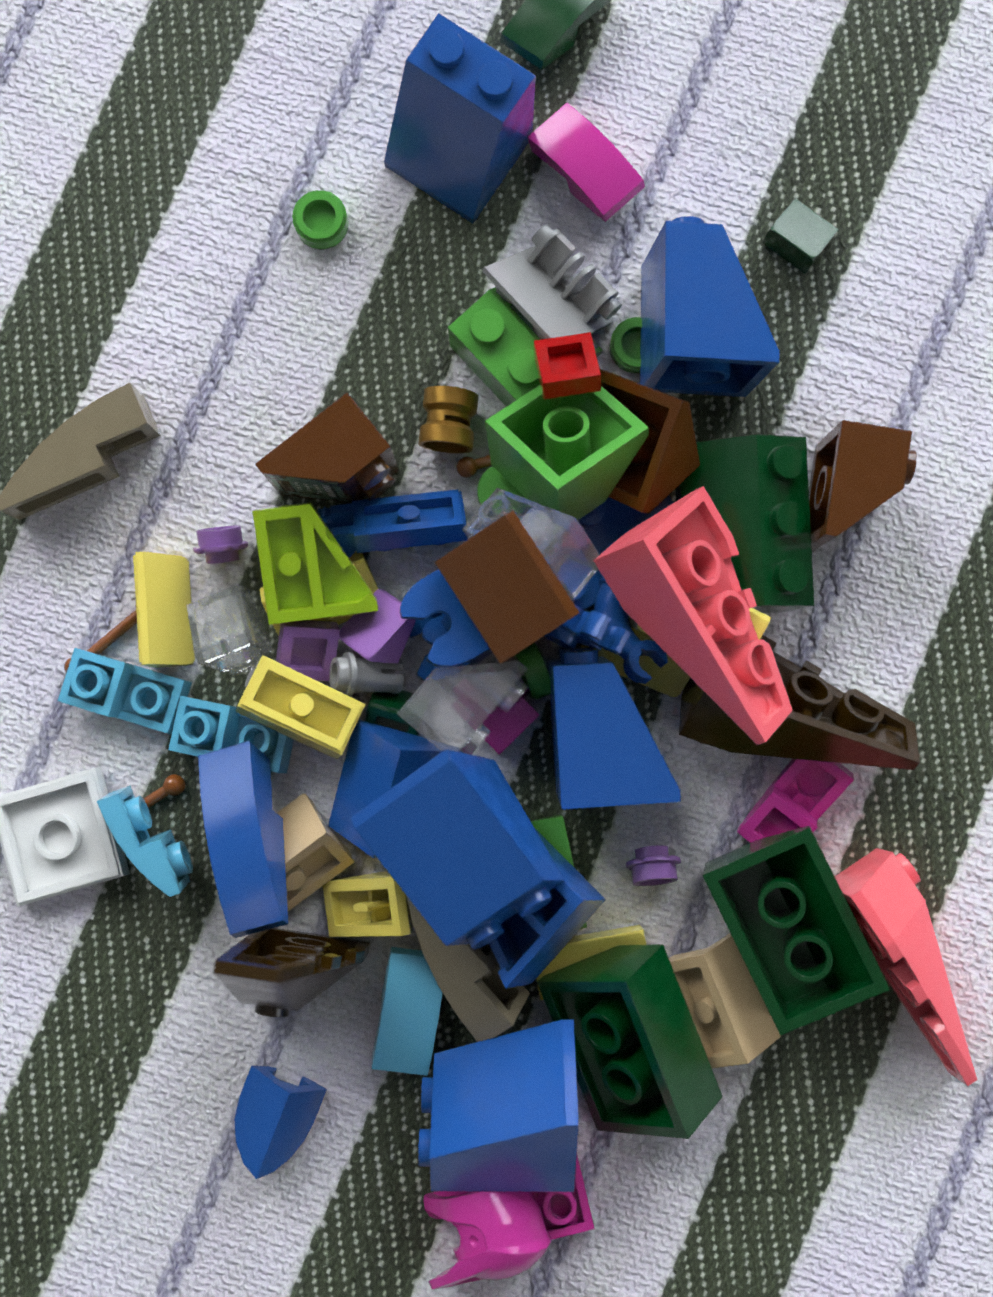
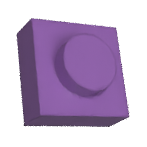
(308, 647)

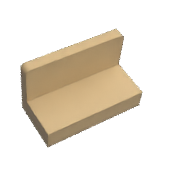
(311, 850)
(724, 1003)

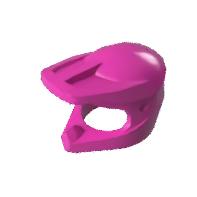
(497, 1232)

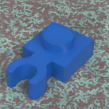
(591, 630)

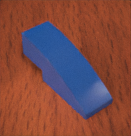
(244, 838)

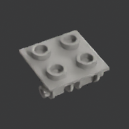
(547, 294)

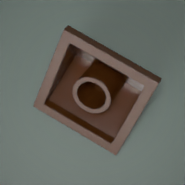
(668, 451)
(507, 587)

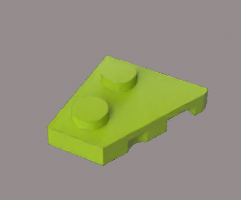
(306, 567)

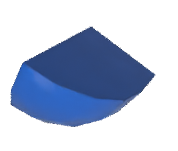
(273, 1118)

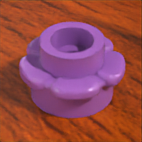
(220, 543)
(653, 866)

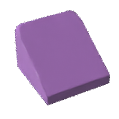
(378, 634)

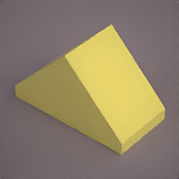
(366, 906)

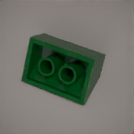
(764, 500)
(794, 928)
(634, 1042)

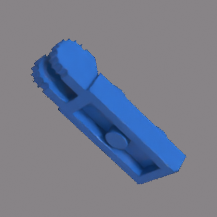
(397, 521)

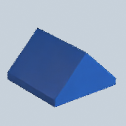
(373, 765)

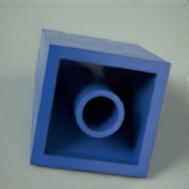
(459, 118)
(700, 315)
(600, 738)
(460, 847)
(504, 1113)

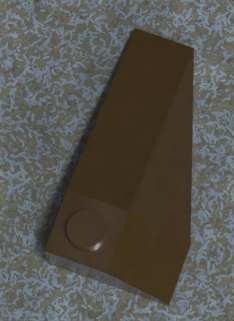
(821, 727)
(286, 968)

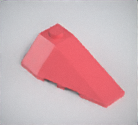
(685, 594)
(906, 949)

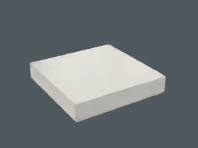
(58, 837)

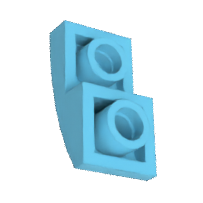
(122, 690)
(211, 726)
(156, 857)
(407, 1014)

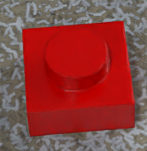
(567, 365)

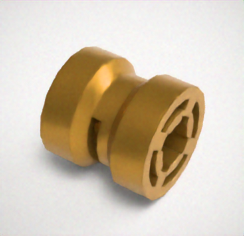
(448, 419)

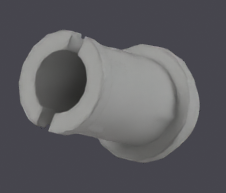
(360, 675)

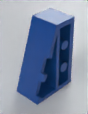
(536, 939)

